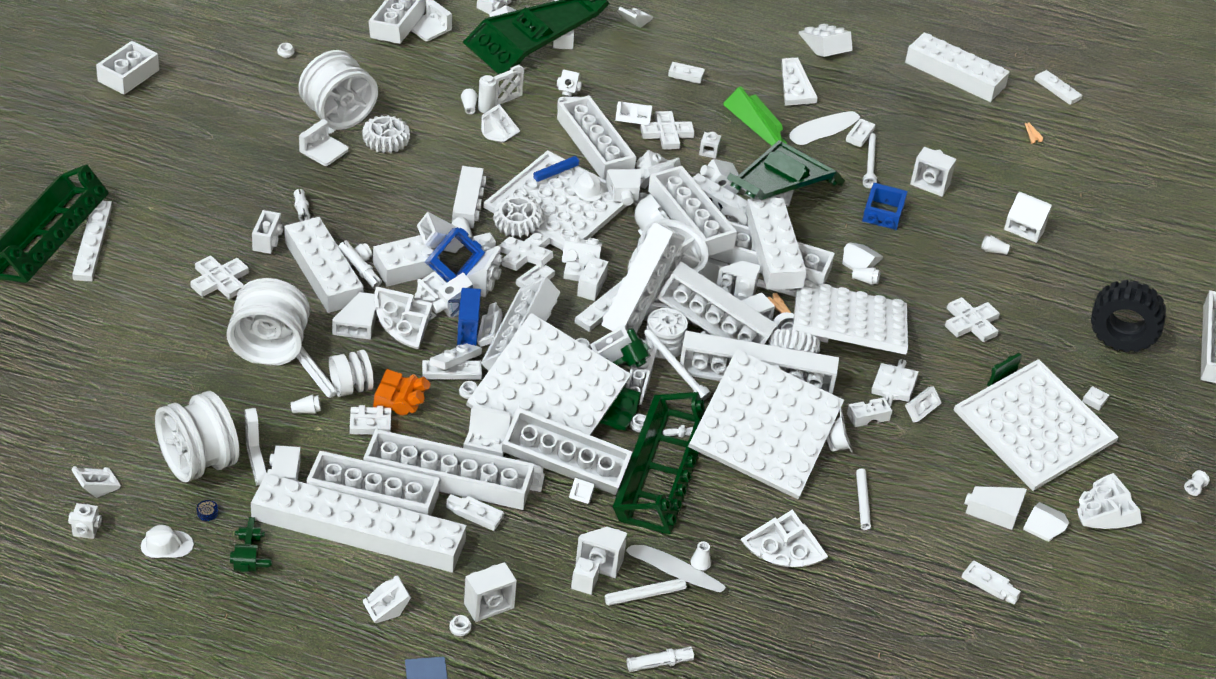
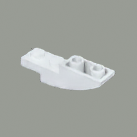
(641, 376)

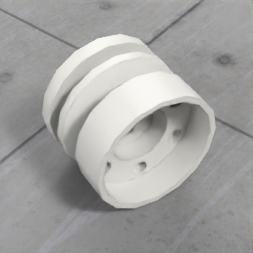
(669, 328)
(355, 372)

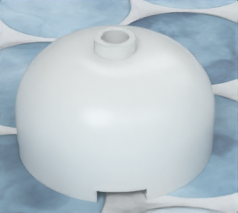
(647, 212)

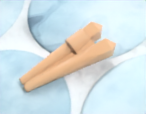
(1033, 133)
(779, 303)

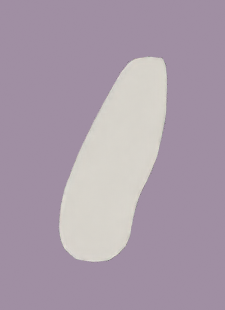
(823, 127)
(675, 567)

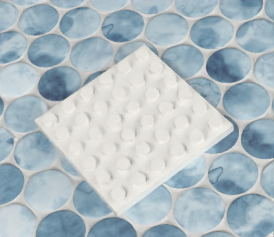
(562, 209)
(851, 317)
(551, 378)
(766, 423)
(1035, 424)

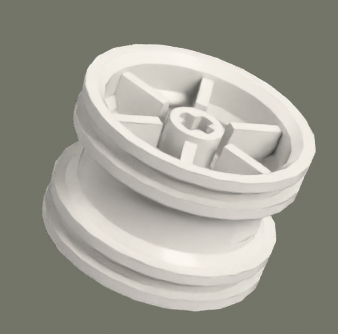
(338, 89)
(692, 252)
(268, 322)
(197, 436)

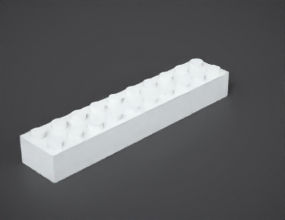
(359, 522)

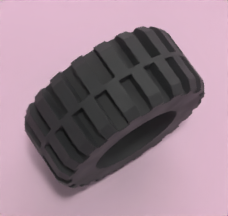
(1128, 297)

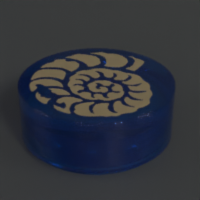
(207, 510)

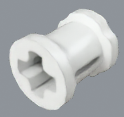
(1198, 481)

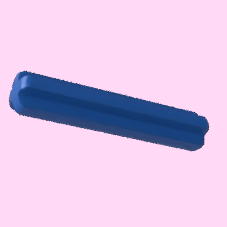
(556, 168)

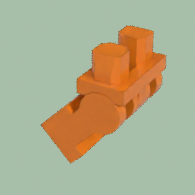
(400, 393)

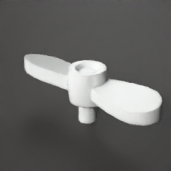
(680, 432)

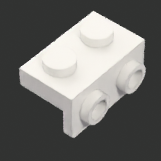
(580, 250)

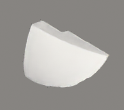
(402, 315)
(1108, 505)
(785, 542)

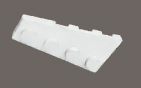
(796, 83)

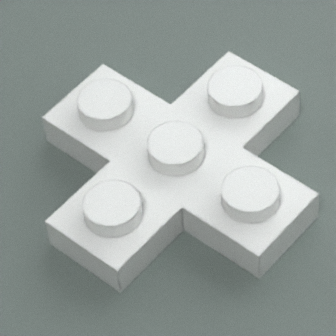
(667, 130)
(530, 250)
(219, 277)
(972, 319)

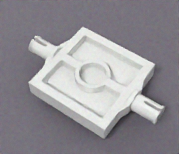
(895, 382)

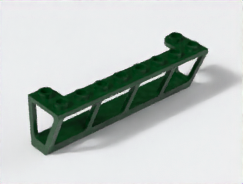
(40, 214)
(642, 462)

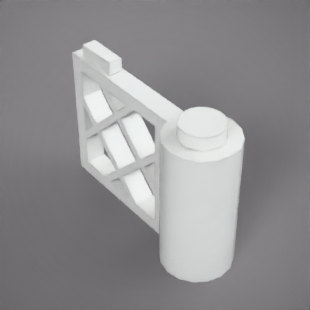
(490, 90)

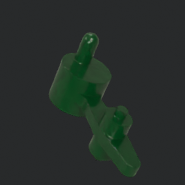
(635, 352)
(246, 555)

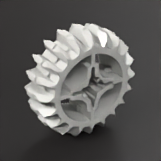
(386, 134)
(517, 220)
(794, 340)

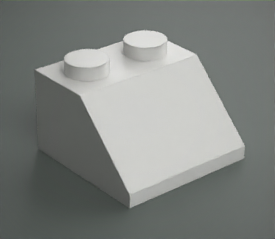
(604, 547)

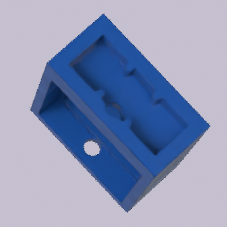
(885, 195)
(441, 269)
(468, 316)

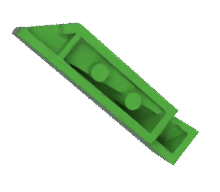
(755, 115)

